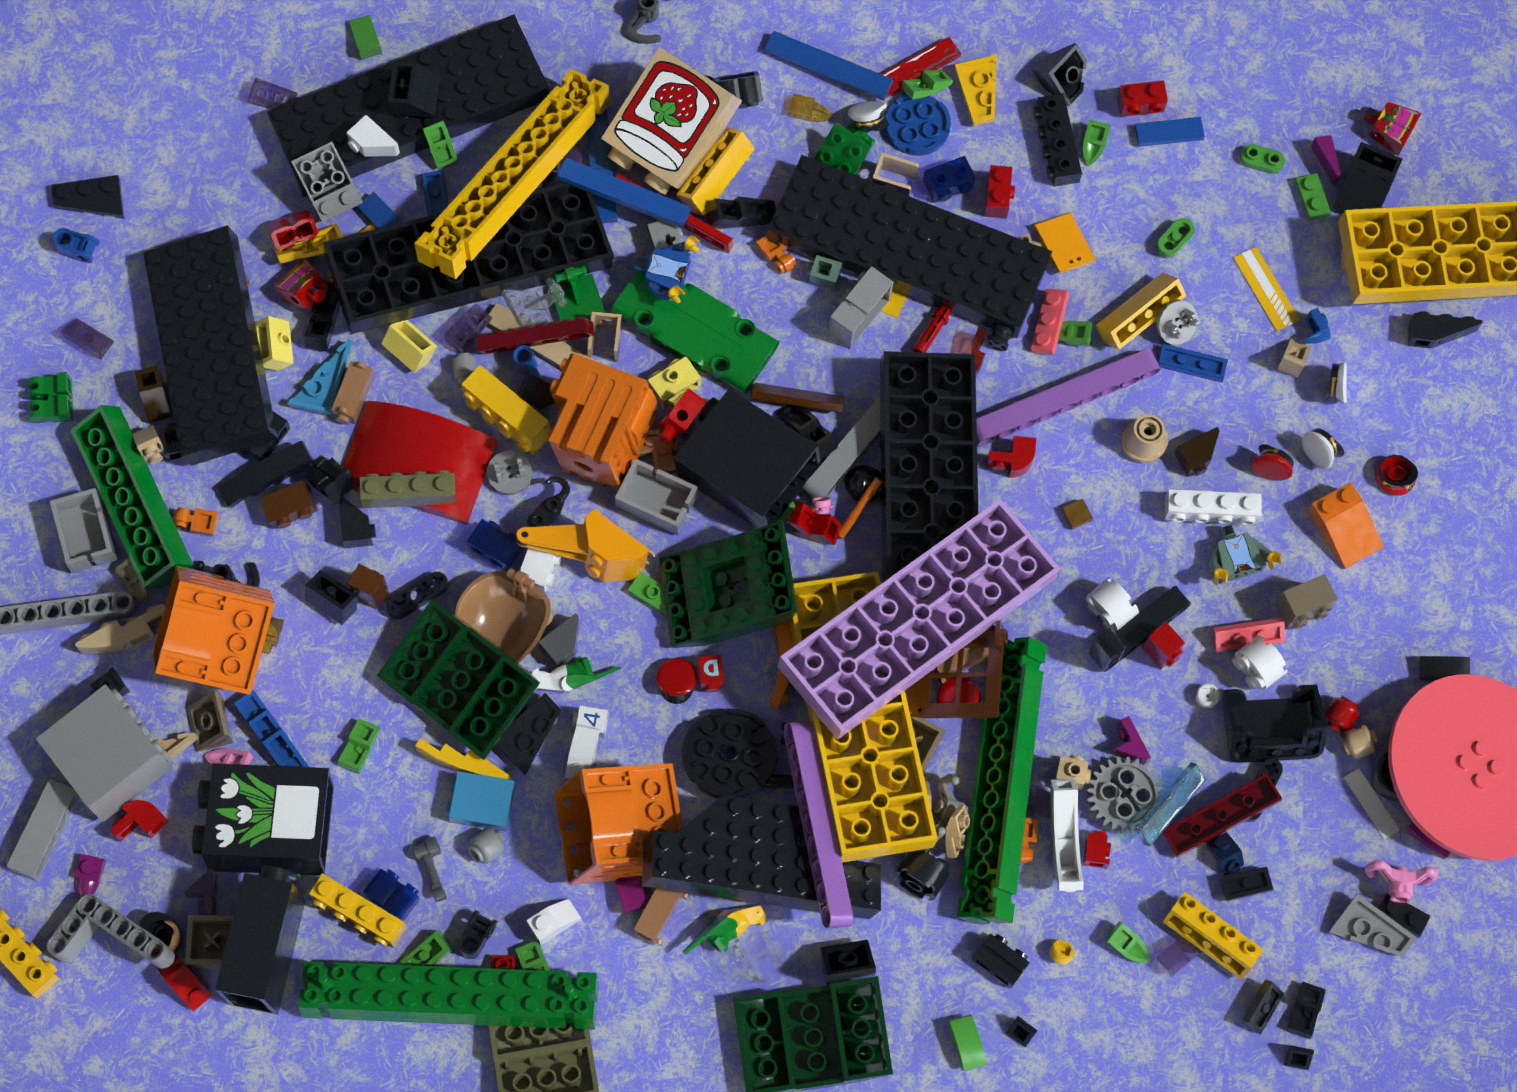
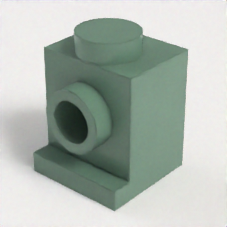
(827, 266)

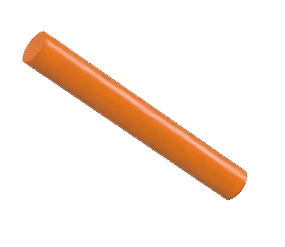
(860, 506)

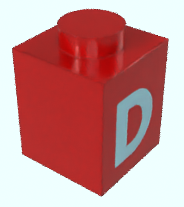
(711, 673)

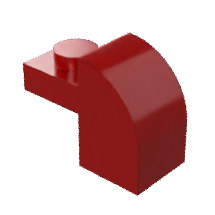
(1019, 459)
(813, 526)
(138, 813)
(185, 983)

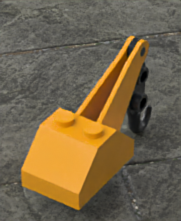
(599, 543)

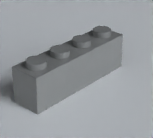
(42, 830)

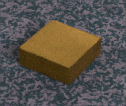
(1077, 514)

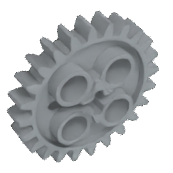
(1108, 807)

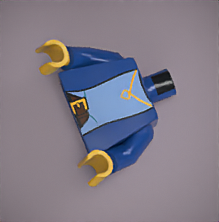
(668, 269)

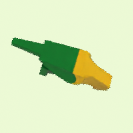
(728, 926)

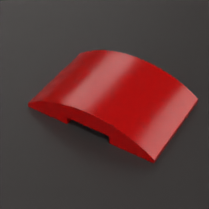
(413, 440)

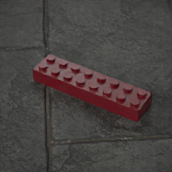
(535, 336)
(1222, 815)

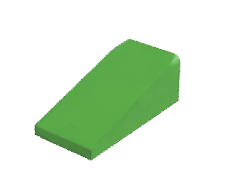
(365, 37)
(429, 951)

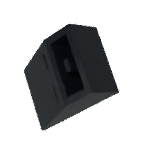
(1367, 179)

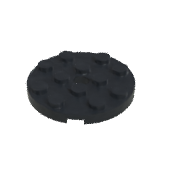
(736, 731)

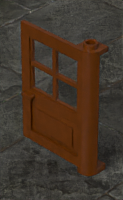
(919, 693)

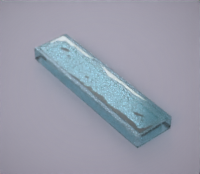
(1170, 804)

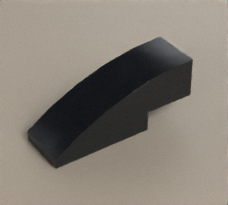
(740, 212)
(322, 320)
(808, 425)

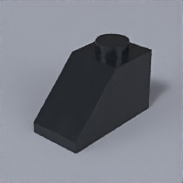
(536, 391)
(355, 526)

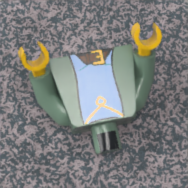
(1239, 556)

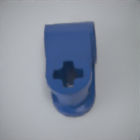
(79, 247)

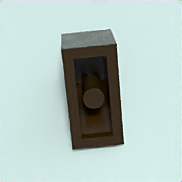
(1197, 453)

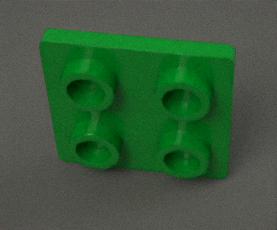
(845, 148)
(579, 293)

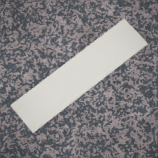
(1371, 803)

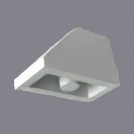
(371, 139)
(582, 750)
(553, 920)

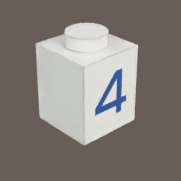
(593, 718)

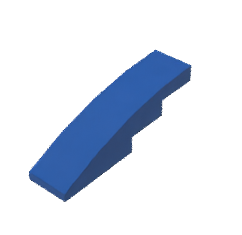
(269, 731)

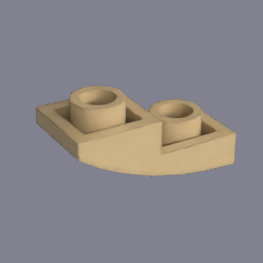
(955, 840)

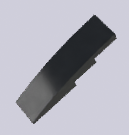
(265, 473)

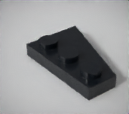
(90, 195)
(528, 732)

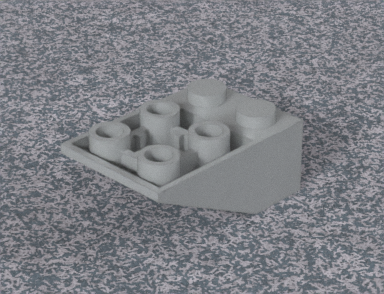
(327, 182)

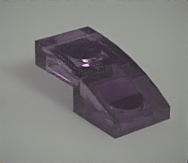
(1178, 955)

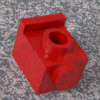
(1097, 849)

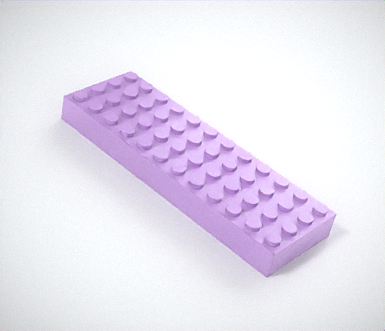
(918, 618)

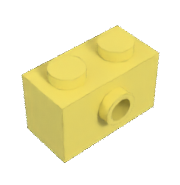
(274, 343)
(409, 345)
(674, 381)

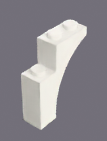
(1065, 835)

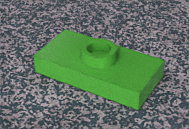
(649, 592)

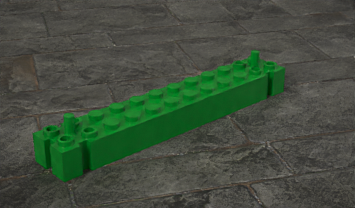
(1002, 789)
(449, 995)

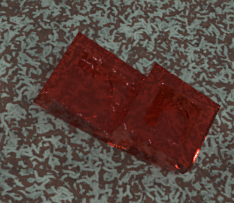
(977, 343)

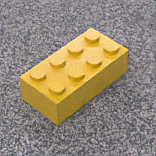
(506, 410)

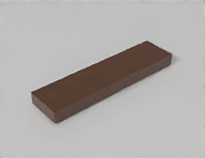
(798, 397)

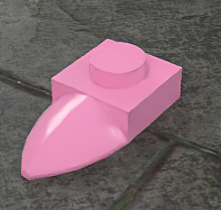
(229, 756)

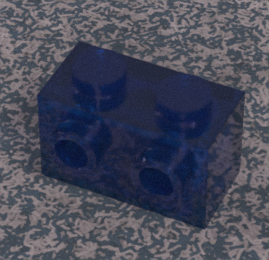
(949, 179)
(494, 544)

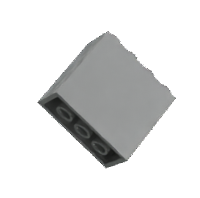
(105, 752)

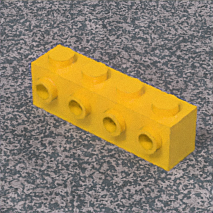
(716, 170)
(1139, 310)
(358, 910)
(1213, 935)
(24, 959)

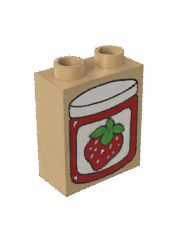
(669, 121)

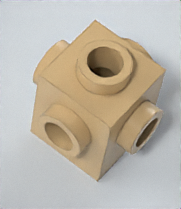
(1073, 764)

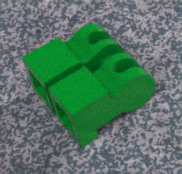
(59, 394)

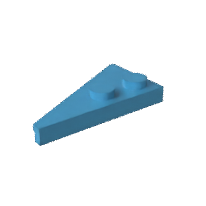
(321, 390)

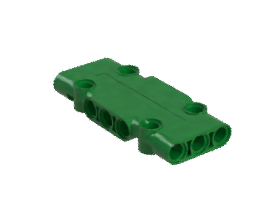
(700, 330)

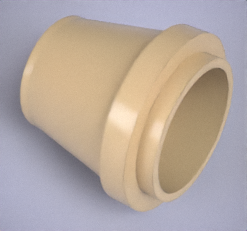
(1145, 447)

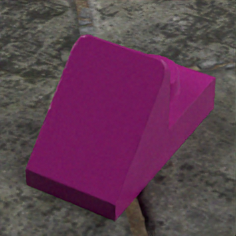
(1134, 746)

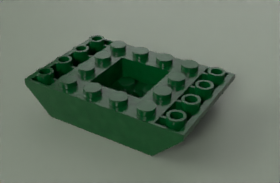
(702, 581)

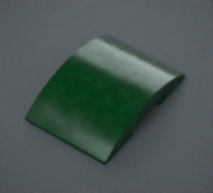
(459, 678)
(813, 1037)

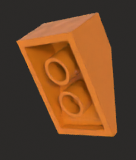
(1346, 525)

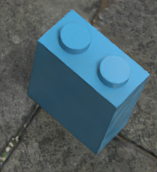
(481, 801)

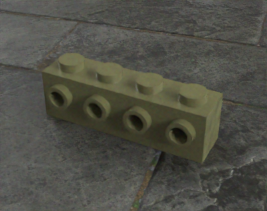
(407, 489)

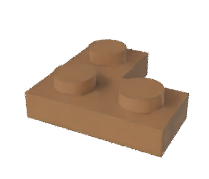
(660, 452)

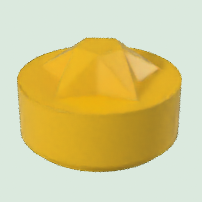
(1061, 952)

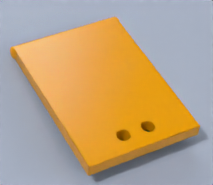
(1065, 241)

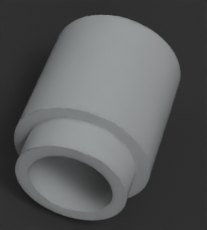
(463, 366)

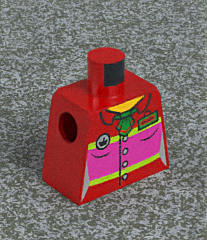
(1392, 125)
(302, 286)
(679, 415)

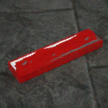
(929, 59)

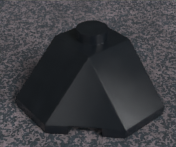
(1062, 72)

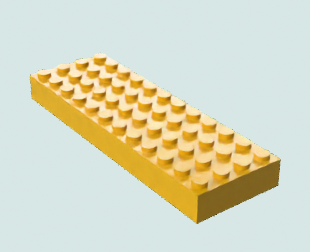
(1430, 252)
(876, 767)

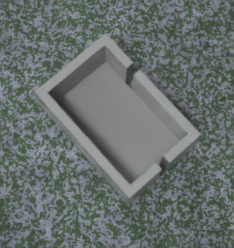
(860, 307)
(656, 501)
(83, 530)

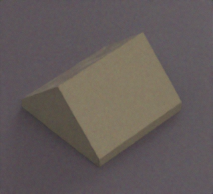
(210, 722)

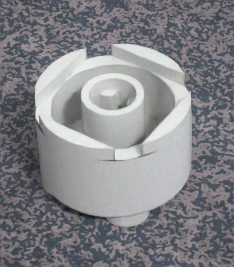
(1111, 604)
(1260, 663)

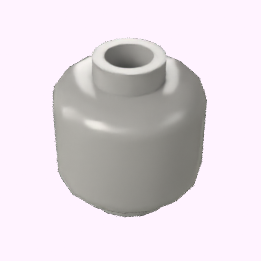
(486, 845)

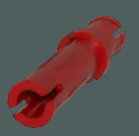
(922, 345)

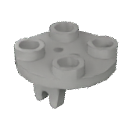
(1169, 328)
(499, 475)

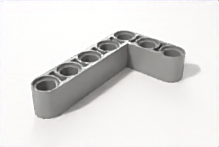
(88, 921)

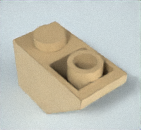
(149, 445)

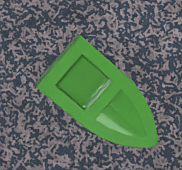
(1095, 140)
(1076, 332)
(1128, 944)

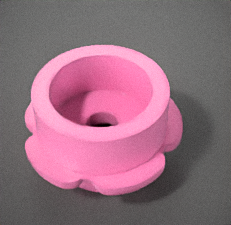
(821, 504)

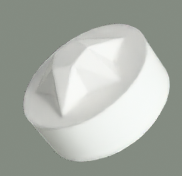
(1207, 695)

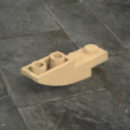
(114, 638)

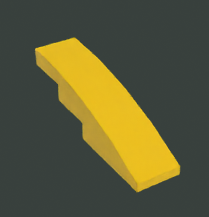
(454, 760)

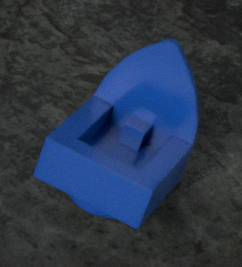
(1319, 325)

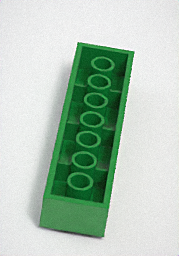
(131, 496)

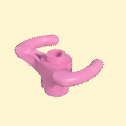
(1401, 879)

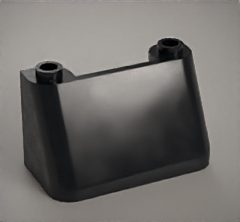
(1275, 727)

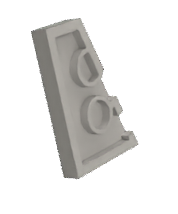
(1372, 927)

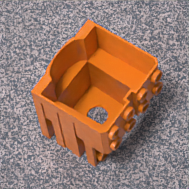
(600, 420)
(212, 630)
(611, 818)

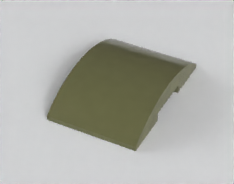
(543, 1059)

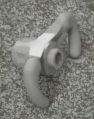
(947, 804)

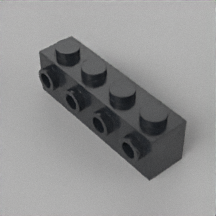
(1058, 140)

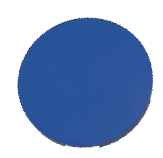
(917, 125)

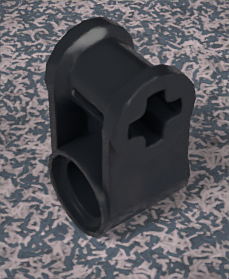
(479, 931)

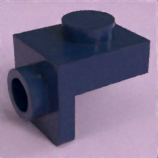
(1226, 853)

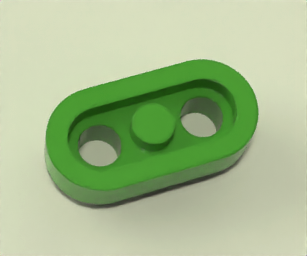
(1262, 160)
(1174, 238)

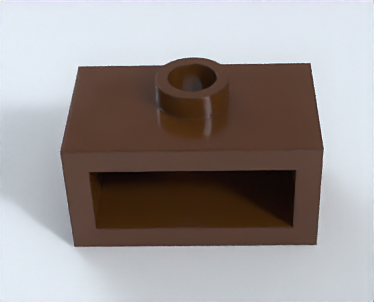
(289, 505)
(368, 586)

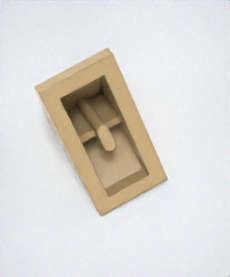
(1294, 358)

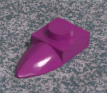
(88, 875)

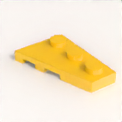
(977, 86)
(311, 247)

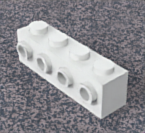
(1213, 507)

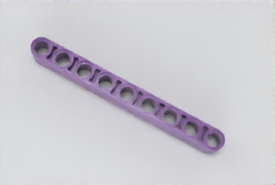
(1066, 396)
(818, 825)

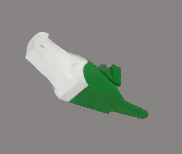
(569, 676)

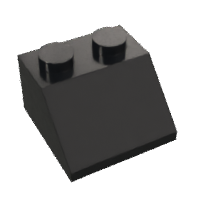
(847, 961)

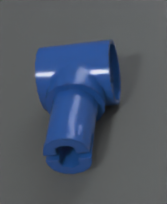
(529, 366)

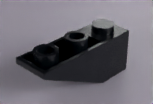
(1435, 330)

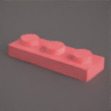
(1050, 321)
(1238, 635)

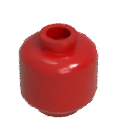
(1341, 713)

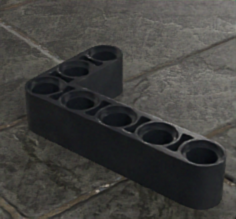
(1114, 646)

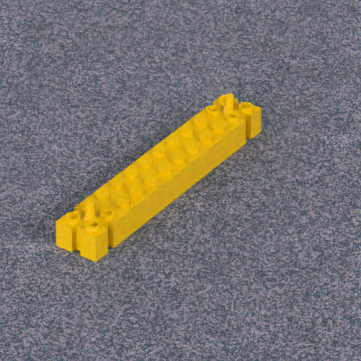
(512, 174)

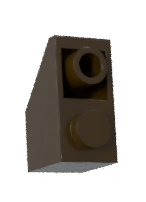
(153, 393)

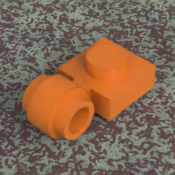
(772, 251)
(201, 522)
(1029, 837)

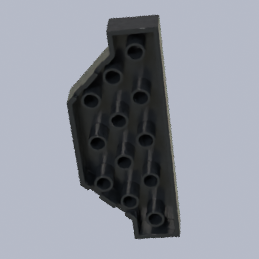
(750, 855)

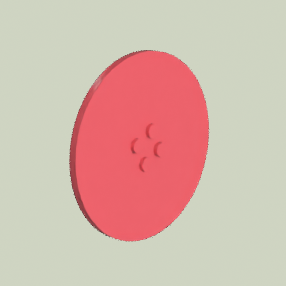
(1458, 765)

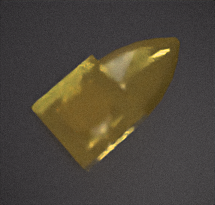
(807, 109)

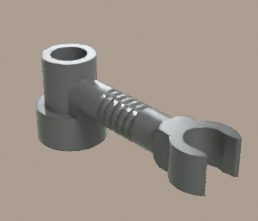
(426, 852)

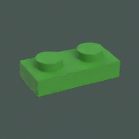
(1312, 196)

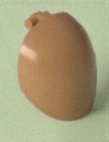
(506, 610)

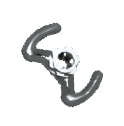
(646, 12)

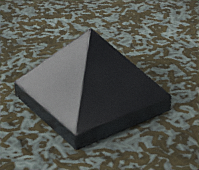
(1021, 1031)
(1299, 1057)

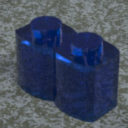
(391, 894)

